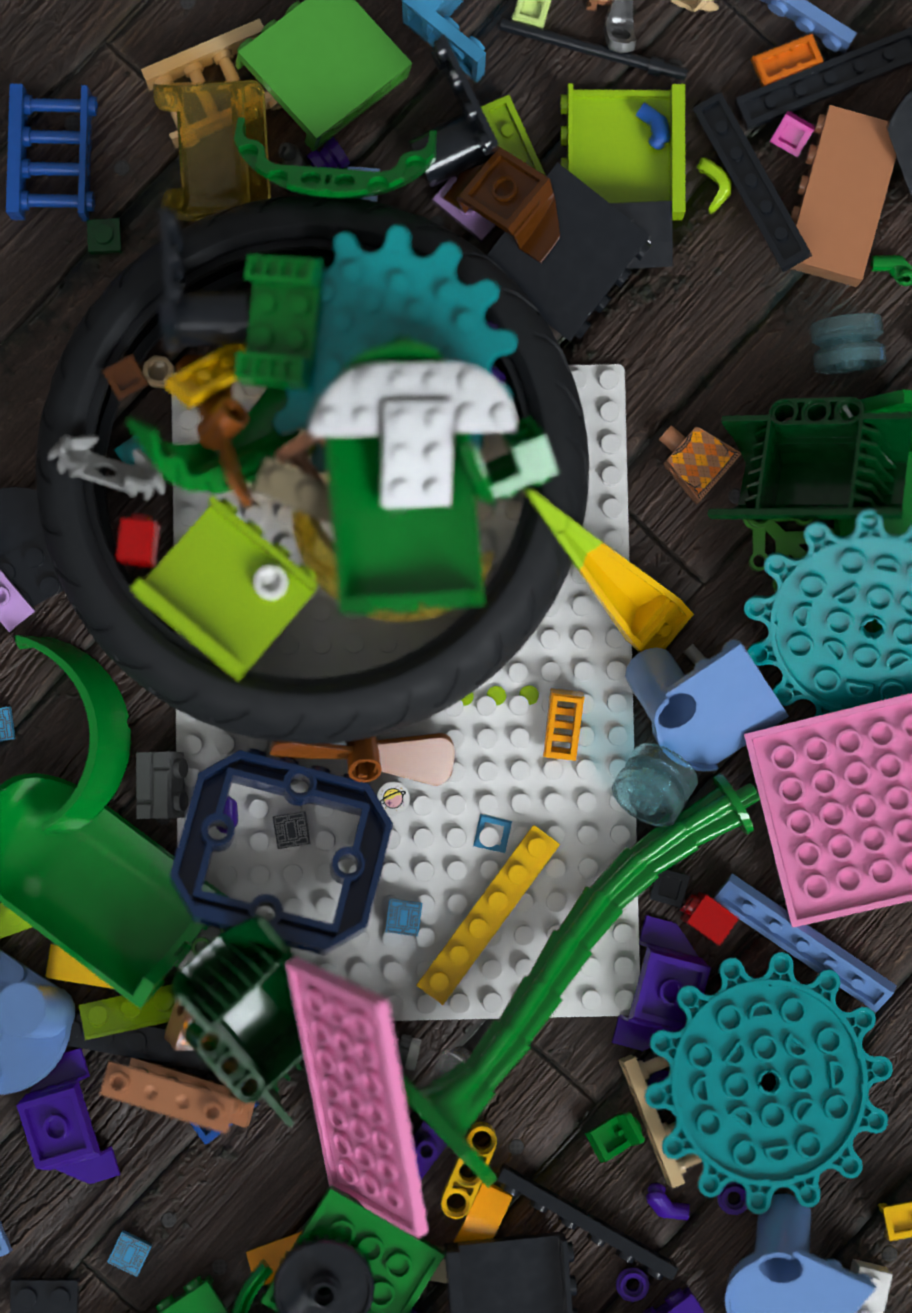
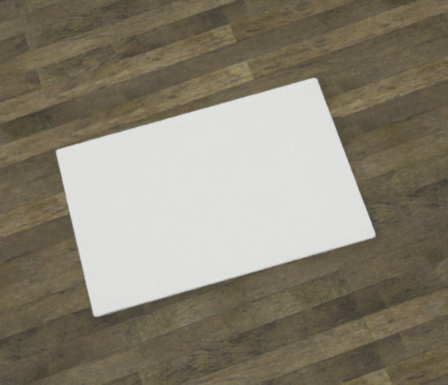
(494, 771)

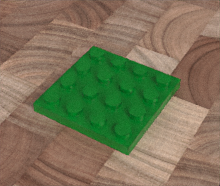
(397, 1259)

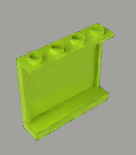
(611, 146)

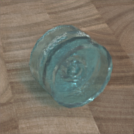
(848, 343)
(654, 785)

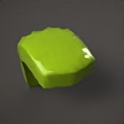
(720, 177)

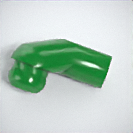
(896, 266)

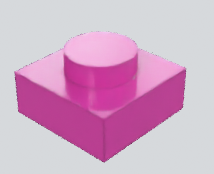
(792, 134)

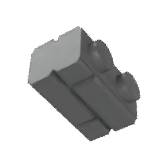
(161, 785)

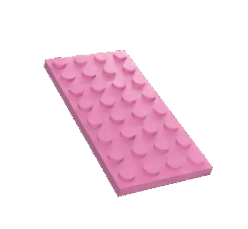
(358, 1094)

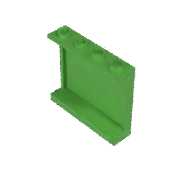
(324, 64)

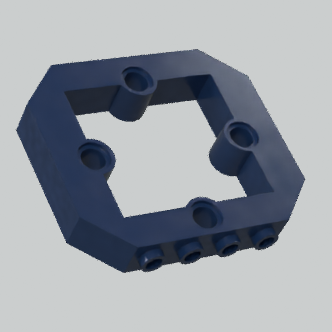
(275, 776)

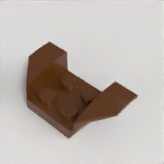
(513, 199)

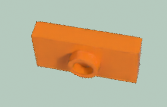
(787, 60)

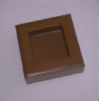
(125, 377)

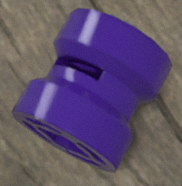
(329, 157)

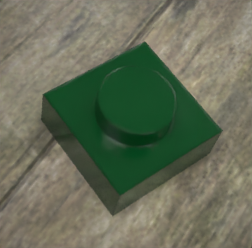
(104, 236)

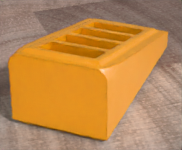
(567, 696)

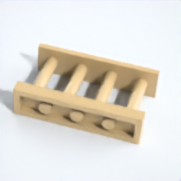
(195, 59)
(636, 1073)

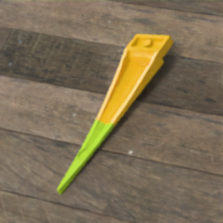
(634, 601)

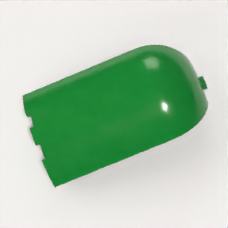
(400, 553)
(93, 889)

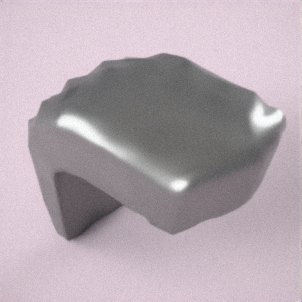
(619, 27)

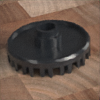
(324, 1264)

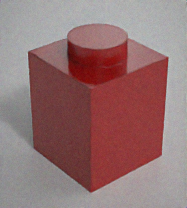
(138, 541)

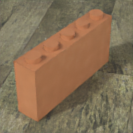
(843, 194)

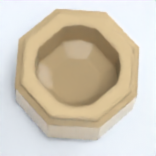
(157, 371)

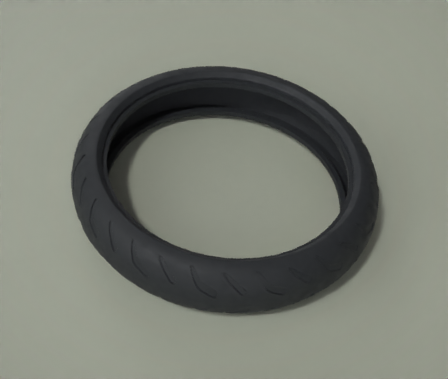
(261, 704)

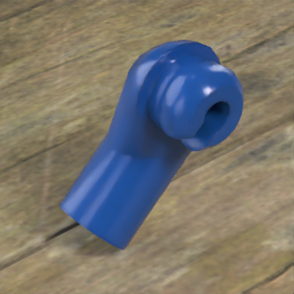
(658, 124)

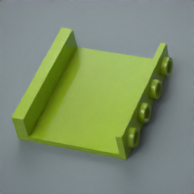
(210, 593)

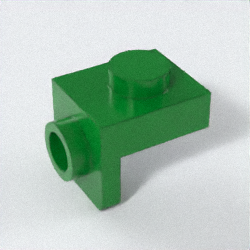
(615, 1136)

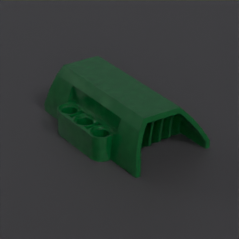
(820, 466)
(245, 1003)

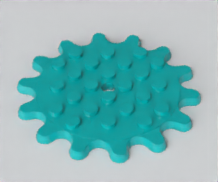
(389, 296)
(822, 613)
(818, 1093)

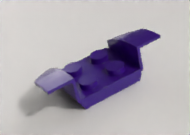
(665, 970)
(61, 1127)

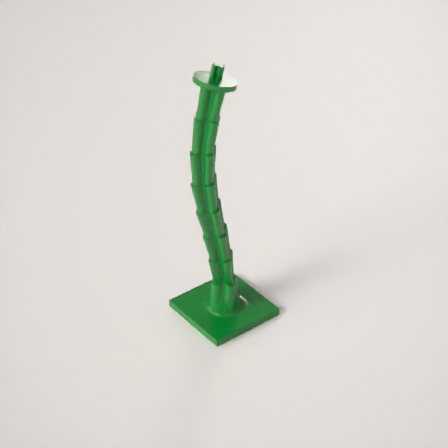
(464, 1091)

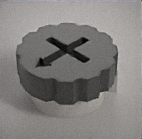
(408, 1052)

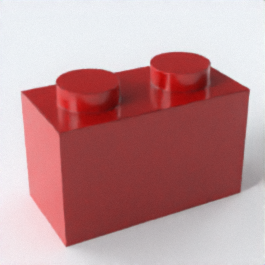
(708, 917)

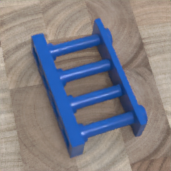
(21, 137)

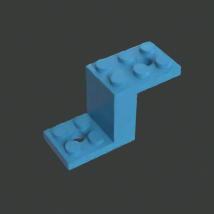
(432, 19)

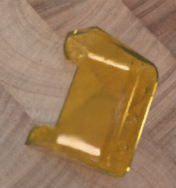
(210, 164)

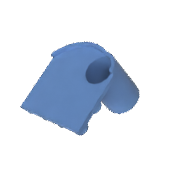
(707, 709)
(33, 1025)
(785, 1275)

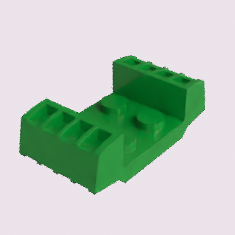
(281, 322)

